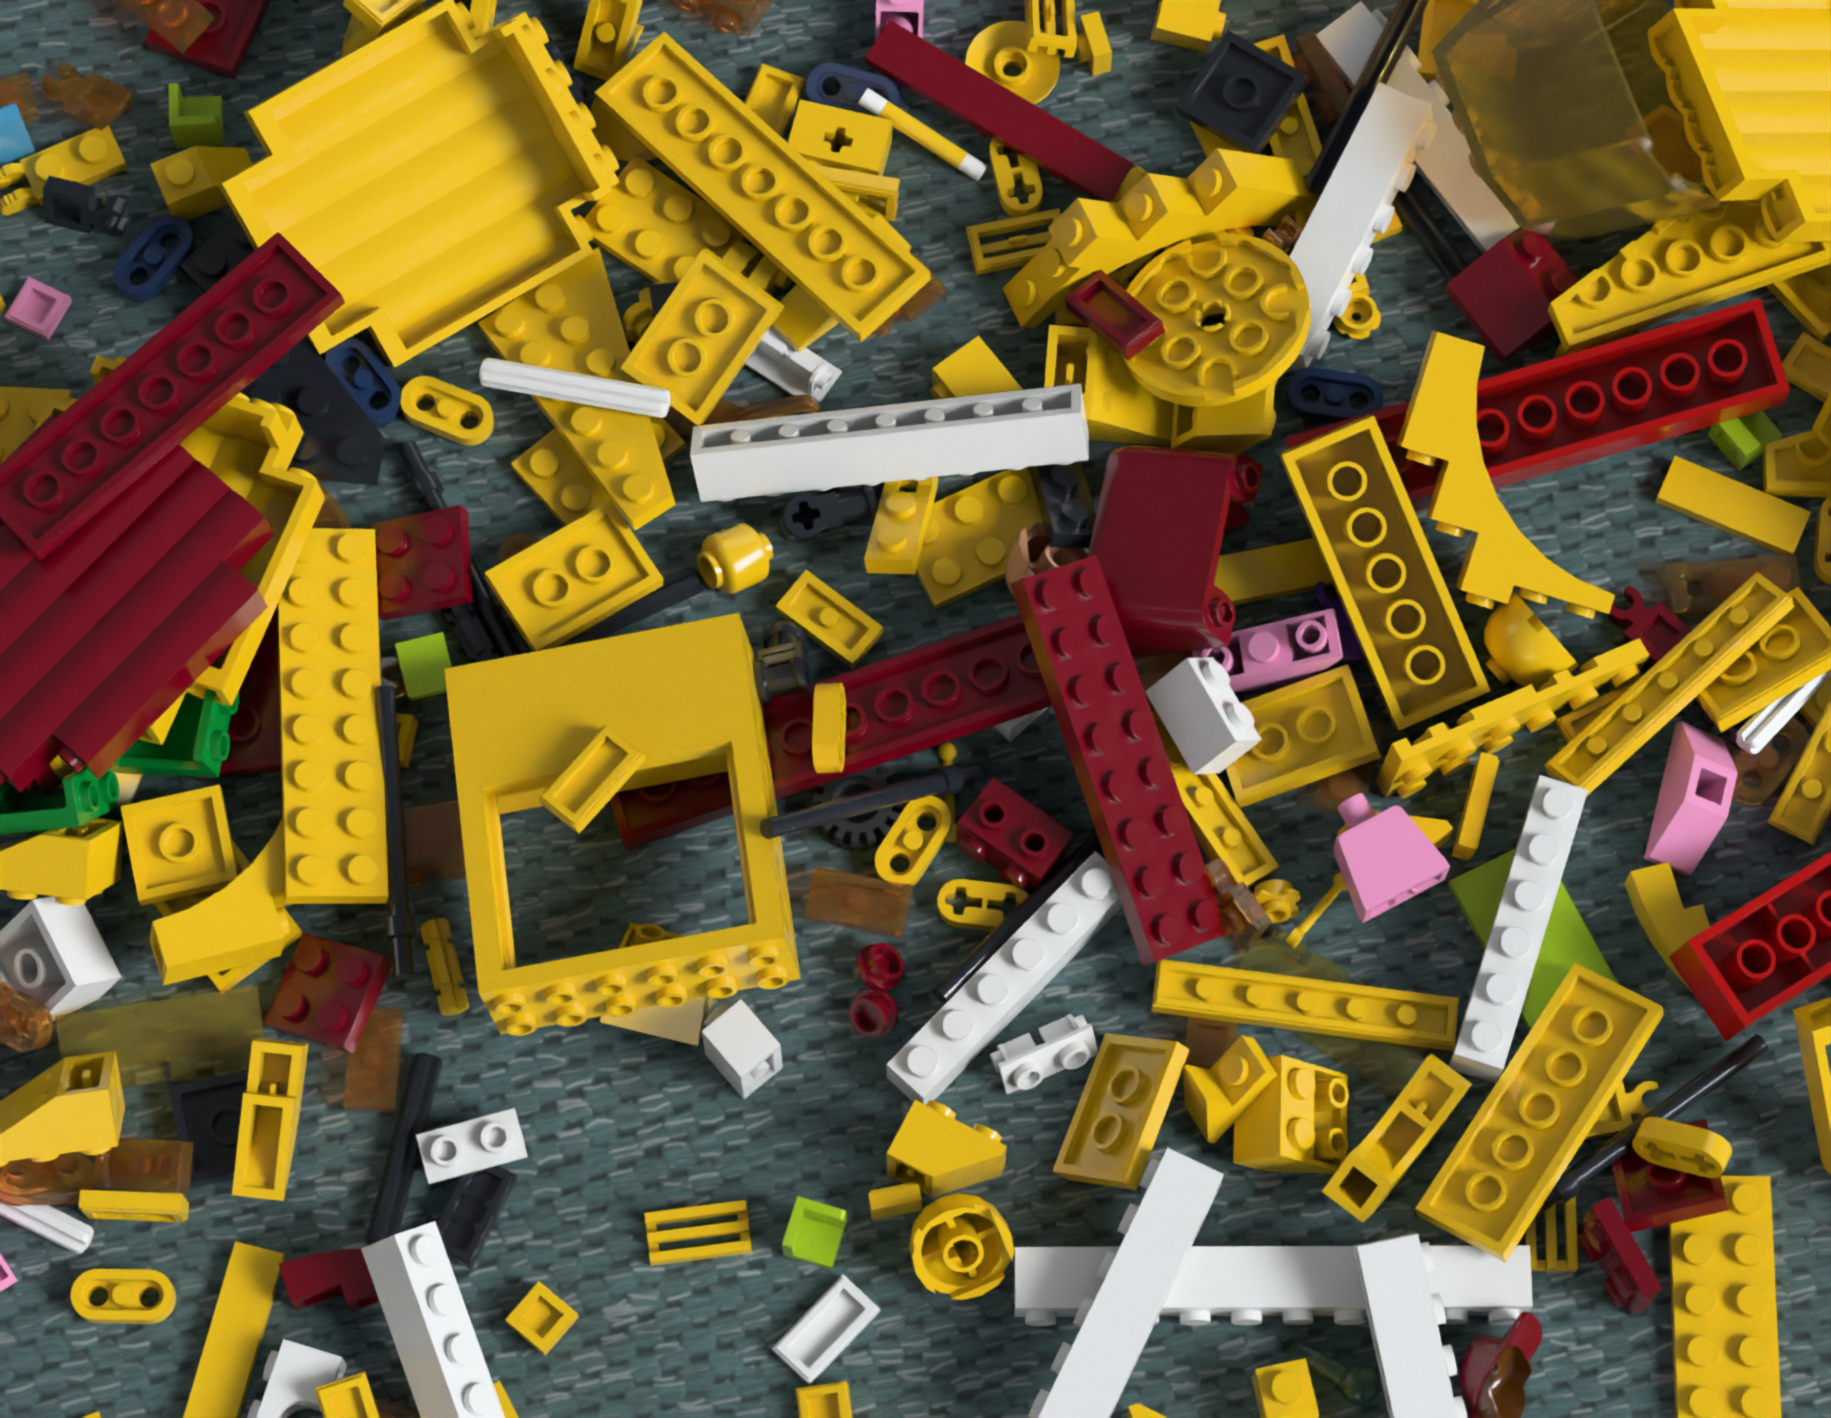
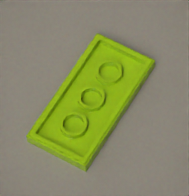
(1563, 943)

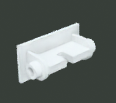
(791, 370)
(1065, 1046)
(471, 1146)

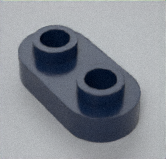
(853, 85)
(149, 257)
(367, 381)
(1334, 393)

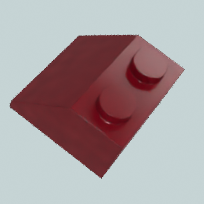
(1510, 292)

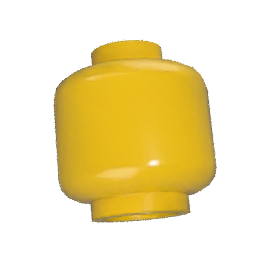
(734, 558)

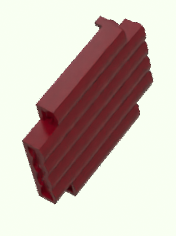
(120, 618)

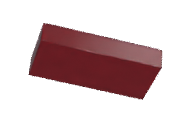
(1114, 315)

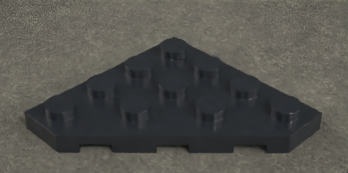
(338, 435)

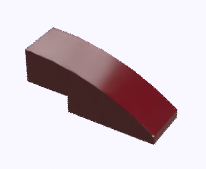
(328, 1275)

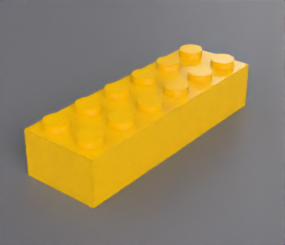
(1384, 572)

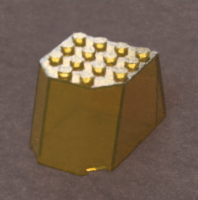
(1571, 115)

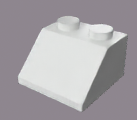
(56, 956)

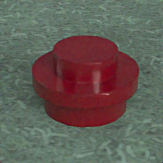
(880, 966)
(873, 1013)

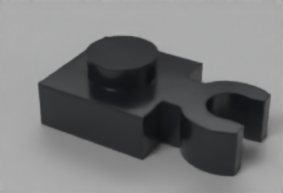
(78, 208)

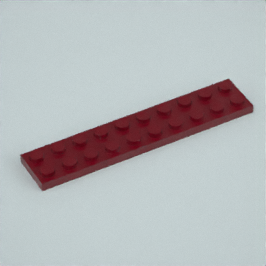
(889, 714)

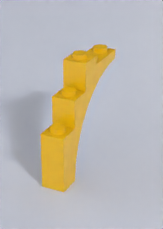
(1160, 210)
(1498, 556)
(230, 926)

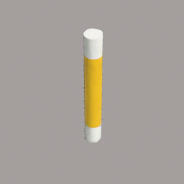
(923, 134)

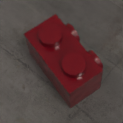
(1013, 836)

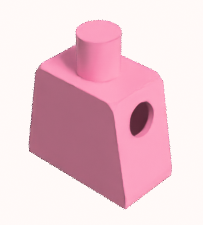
(1384, 857)

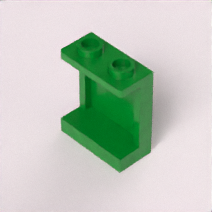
(193, 744)
(81, 802)

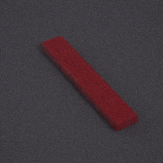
(998, 112)

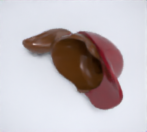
(1497, 1369)

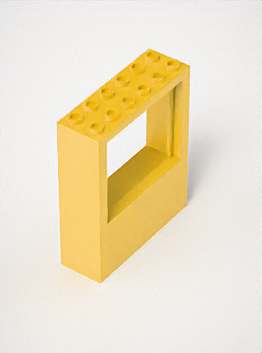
(694, 712)

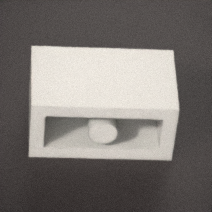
(1203, 715)
(741, 1047)

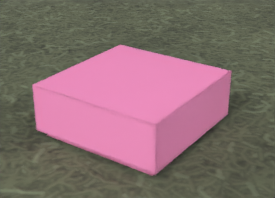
(38, 308)

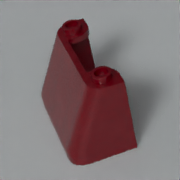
(1162, 543)

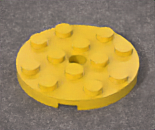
(1262, 330)

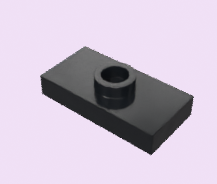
(473, 1212)

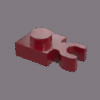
(1655, 627)

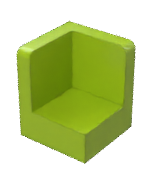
(195, 119)
(1744, 437)
(423, 665)
(814, 1233)

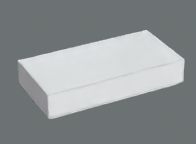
(826, 1329)

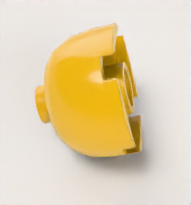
(1523, 646)
(960, 1246)

